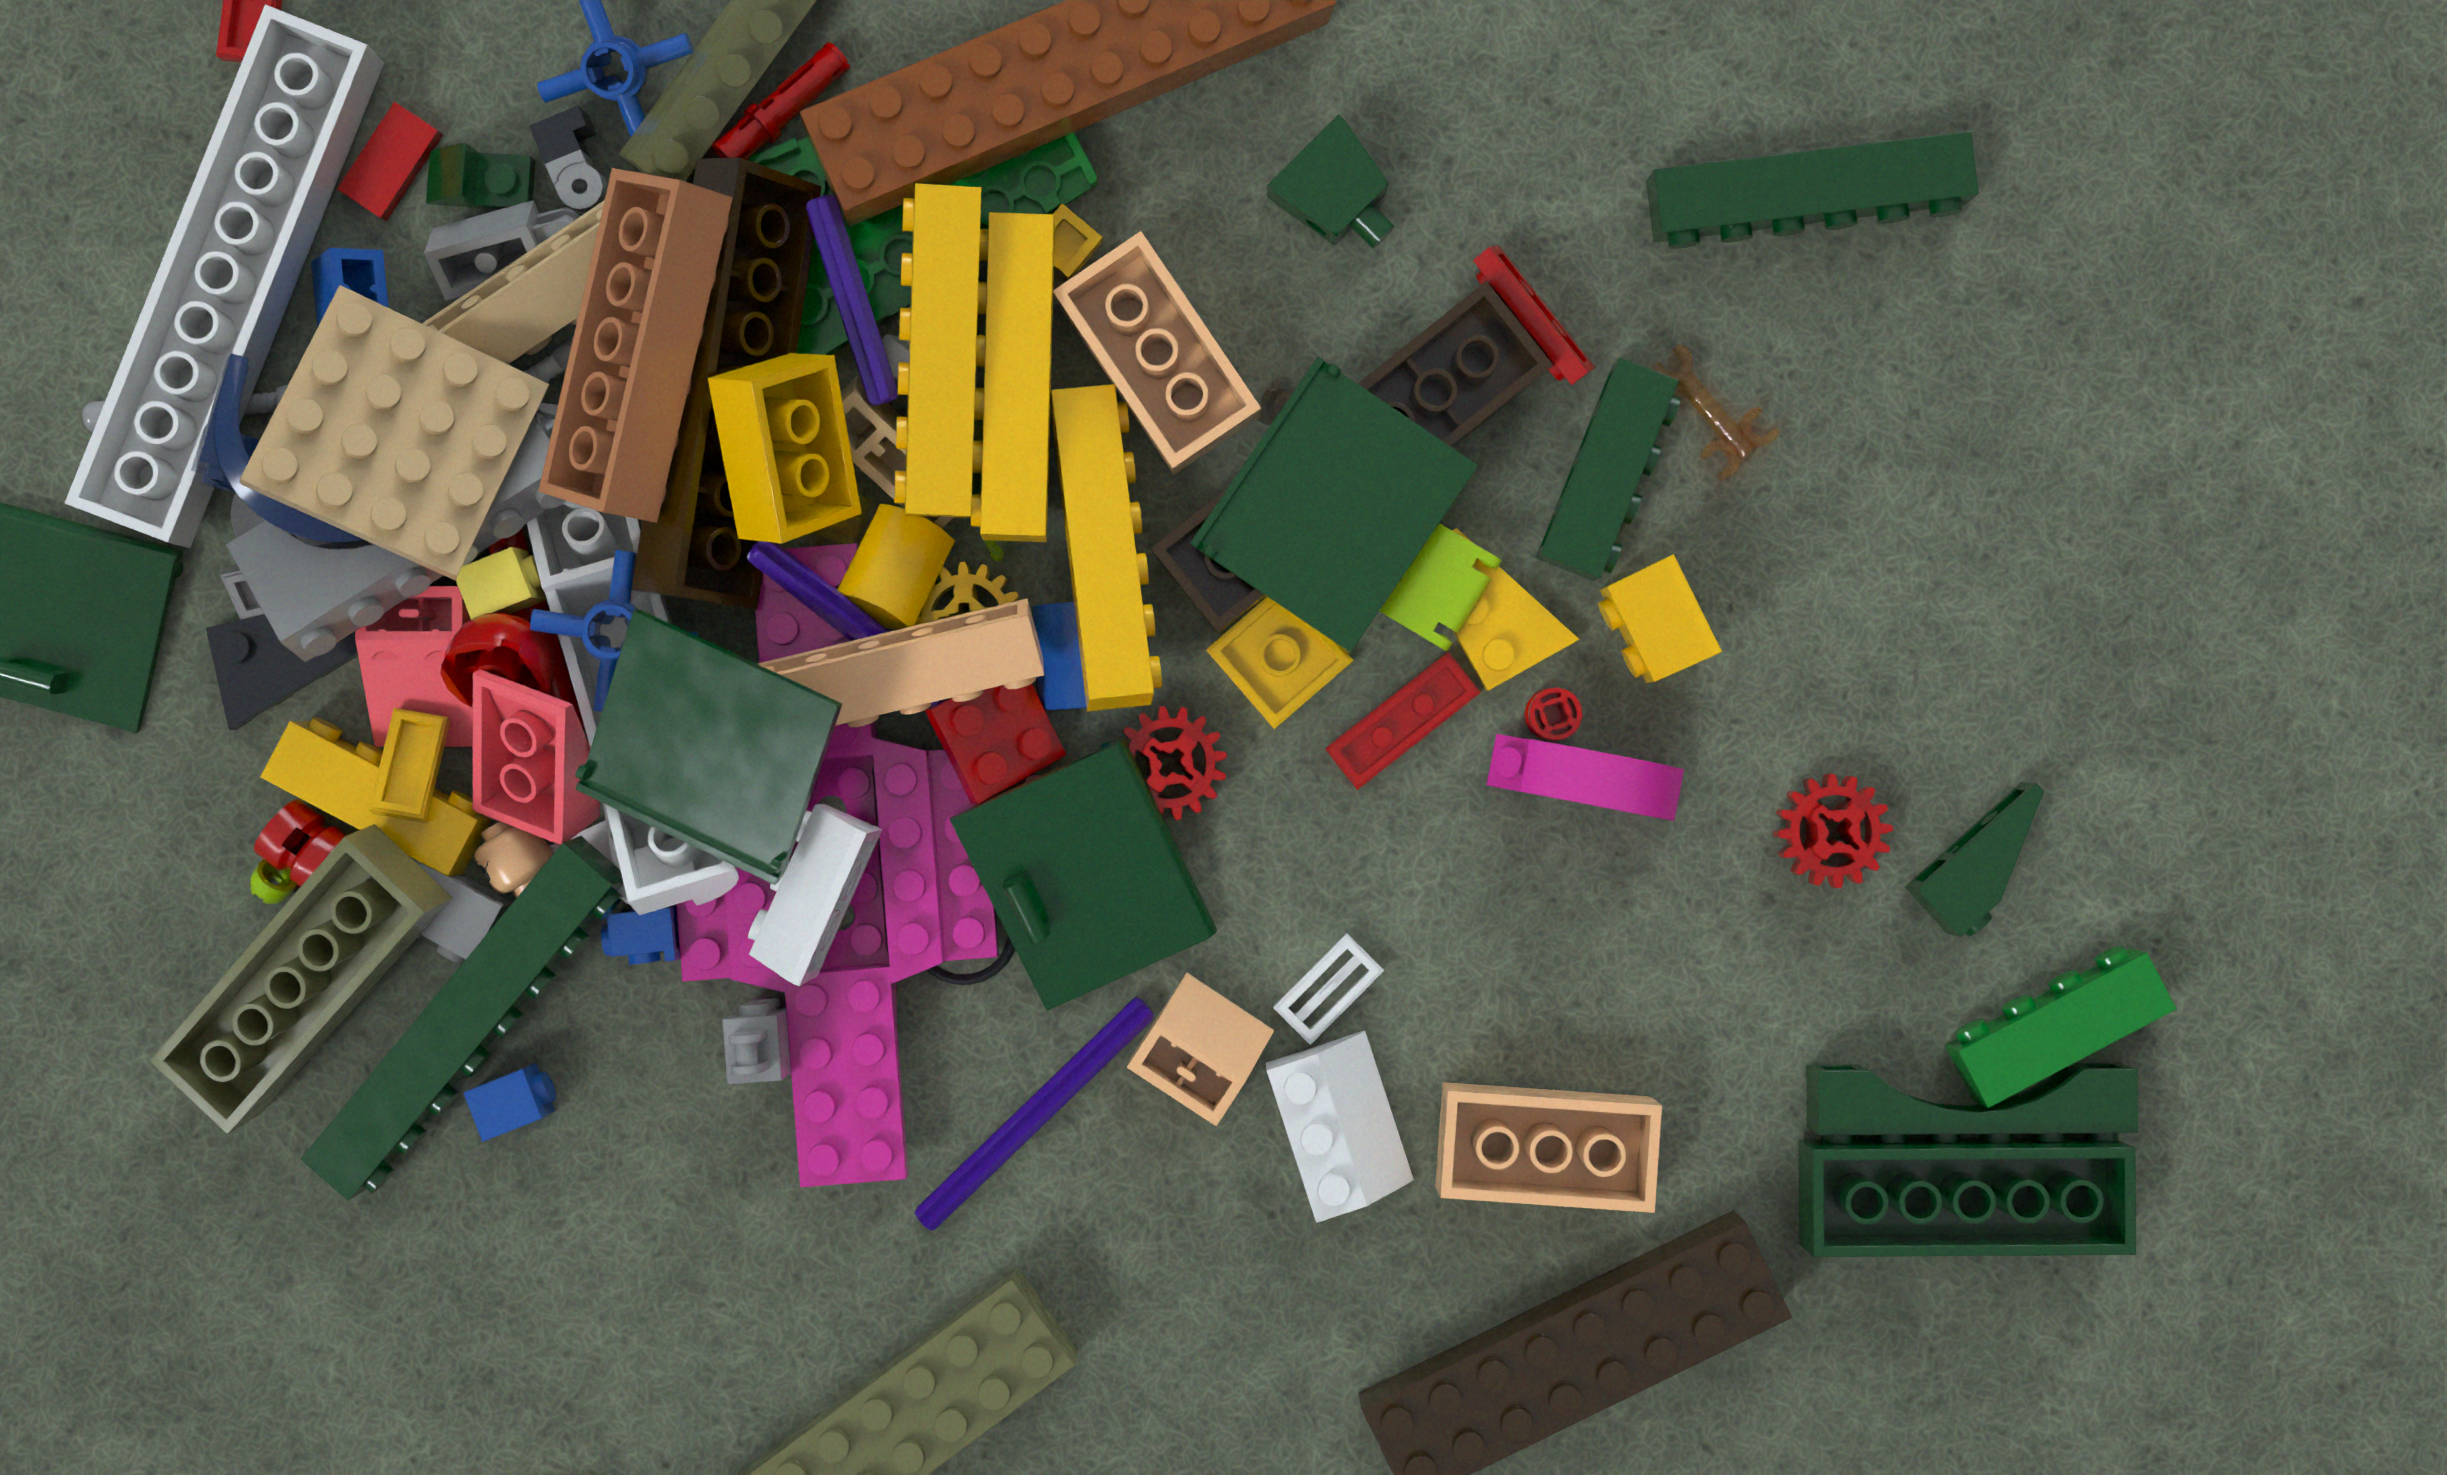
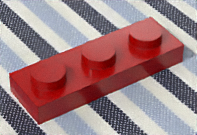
(1533, 315)

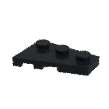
(262, 672)

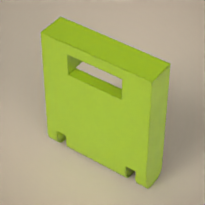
(1440, 586)

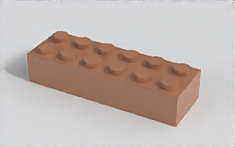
(635, 344)

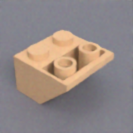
(1200, 1049)

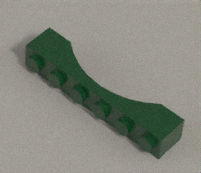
(2077, 1099)

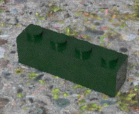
(1608, 469)

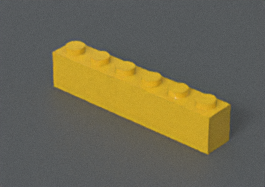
(941, 350)
(1016, 377)
(1102, 548)

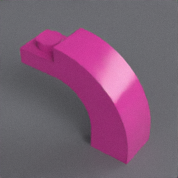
(1585, 776)

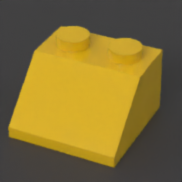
(1658, 621)

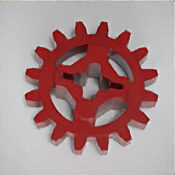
(1183, 744)
(1849, 813)

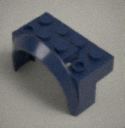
(226, 452)

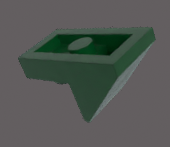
(478, 180)

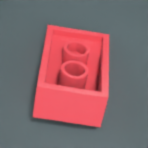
(528, 760)

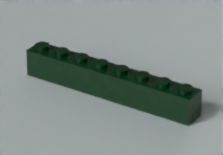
(465, 1018)

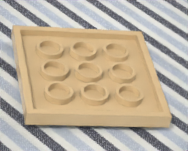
(395, 433)

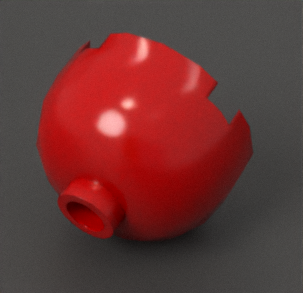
(499, 646)

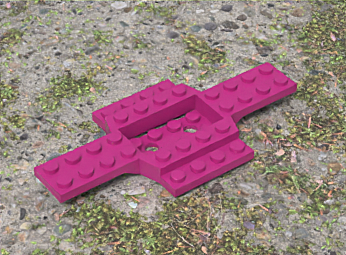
(934, 912)

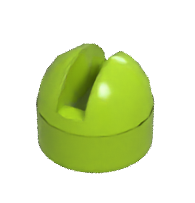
(267, 891)

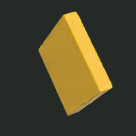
(1277, 660)

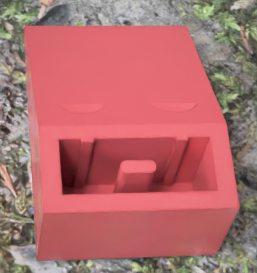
(404, 660)

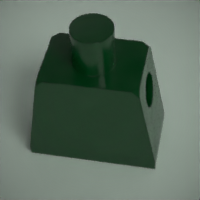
(1334, 187)

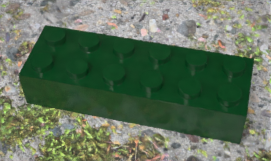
(1967, 1198)

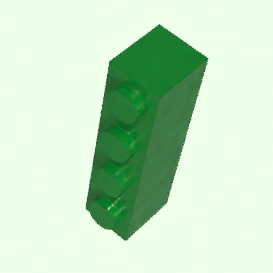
(2059, 1025)

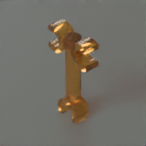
(1735, 440)

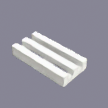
(1359, 956)

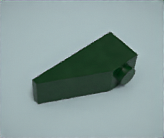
(1976, 868)

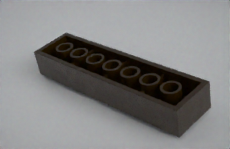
(748, 320)
(1441, 380)
(1576, 1353)

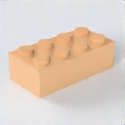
(1157, 353)
(1548, 1147)

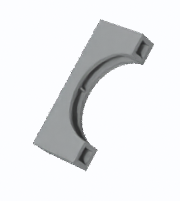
(326, 594)

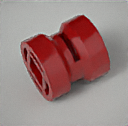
(1544, 711)

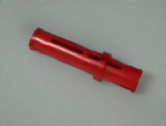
(765, 120)

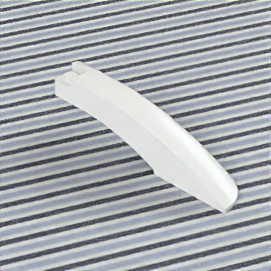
(575, 568)

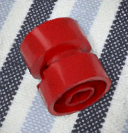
(289, 832)

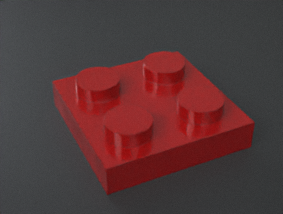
(995, 738)

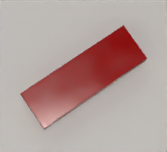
(1402, 720)

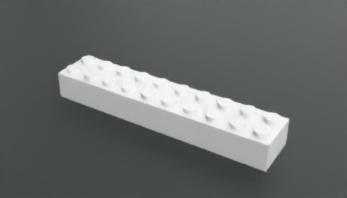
(226, 270)

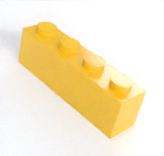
(341, 780)

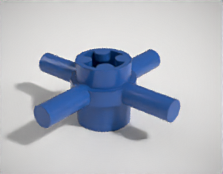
(634, 58)
(589, 626)

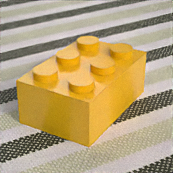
(785, 447)

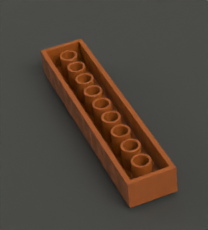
(1031, 88)

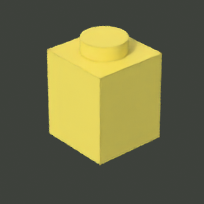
(500, 583)

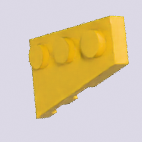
(1508, 630)

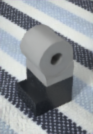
(568, 160)

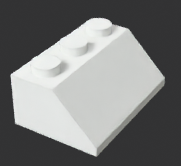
(813, 893)
(1339, 1125)

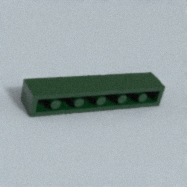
(1811, 188)

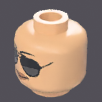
(511, 857)

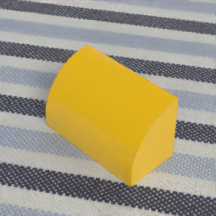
(896, 566)

